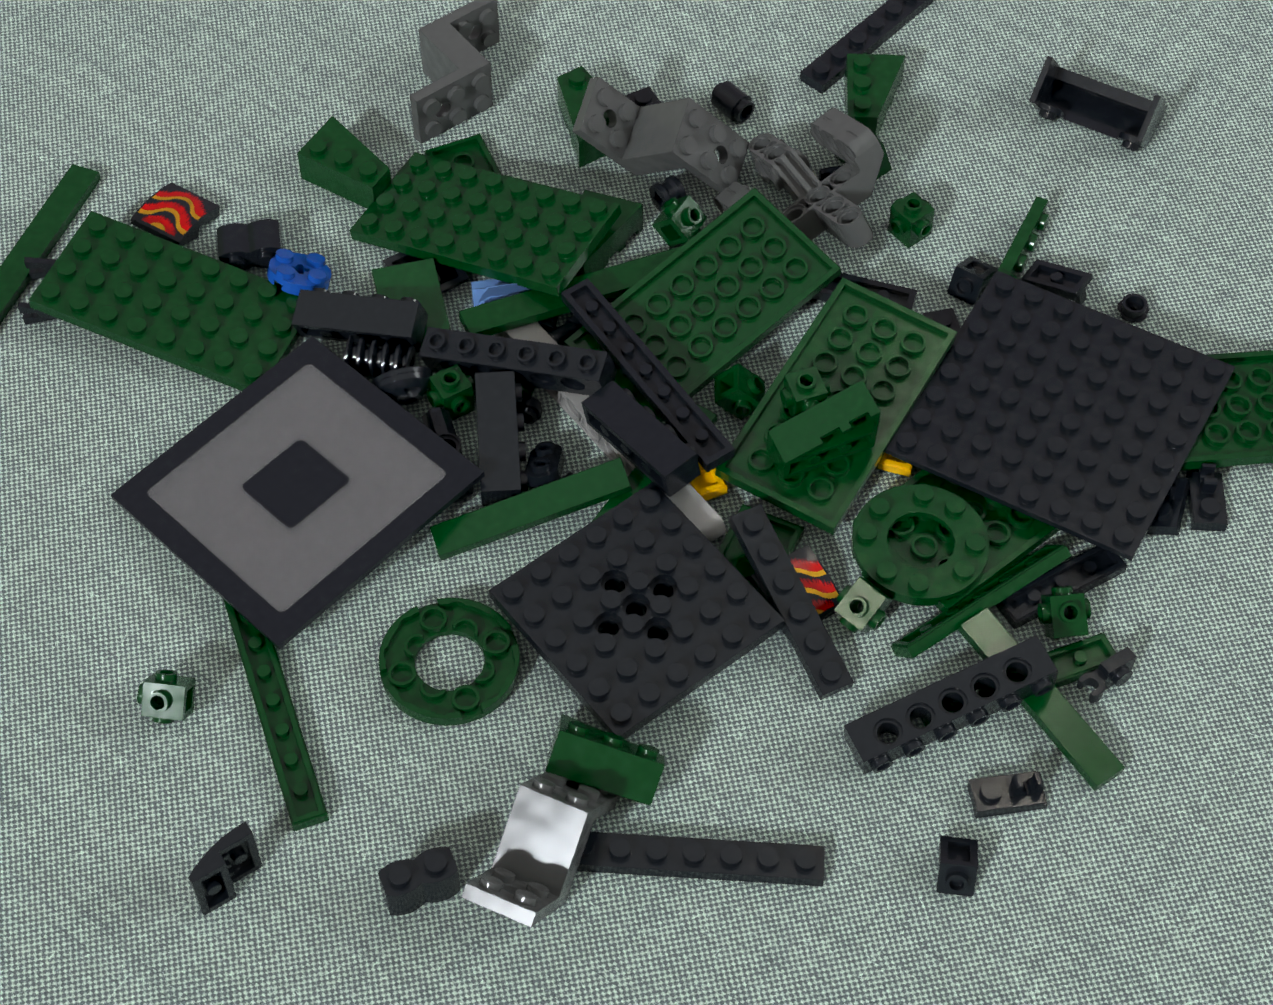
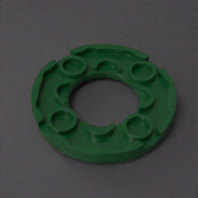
(913, 584)
(443, 618)

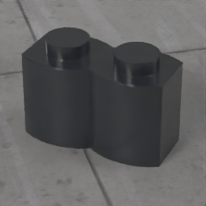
(249, 244)
(427, 878)

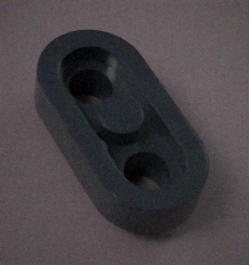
(544, 464)

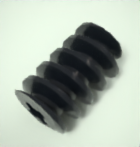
(377, 361)

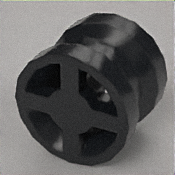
(662, 192)

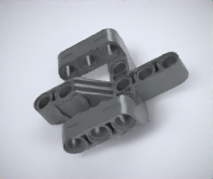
(819, 204)

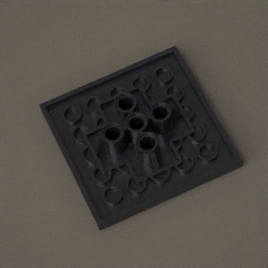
(644, 581)

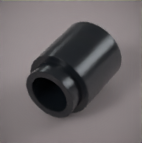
(732, 101)

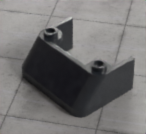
(1096, 106)

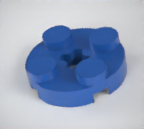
(298, 271)

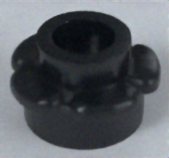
(1133, 308)

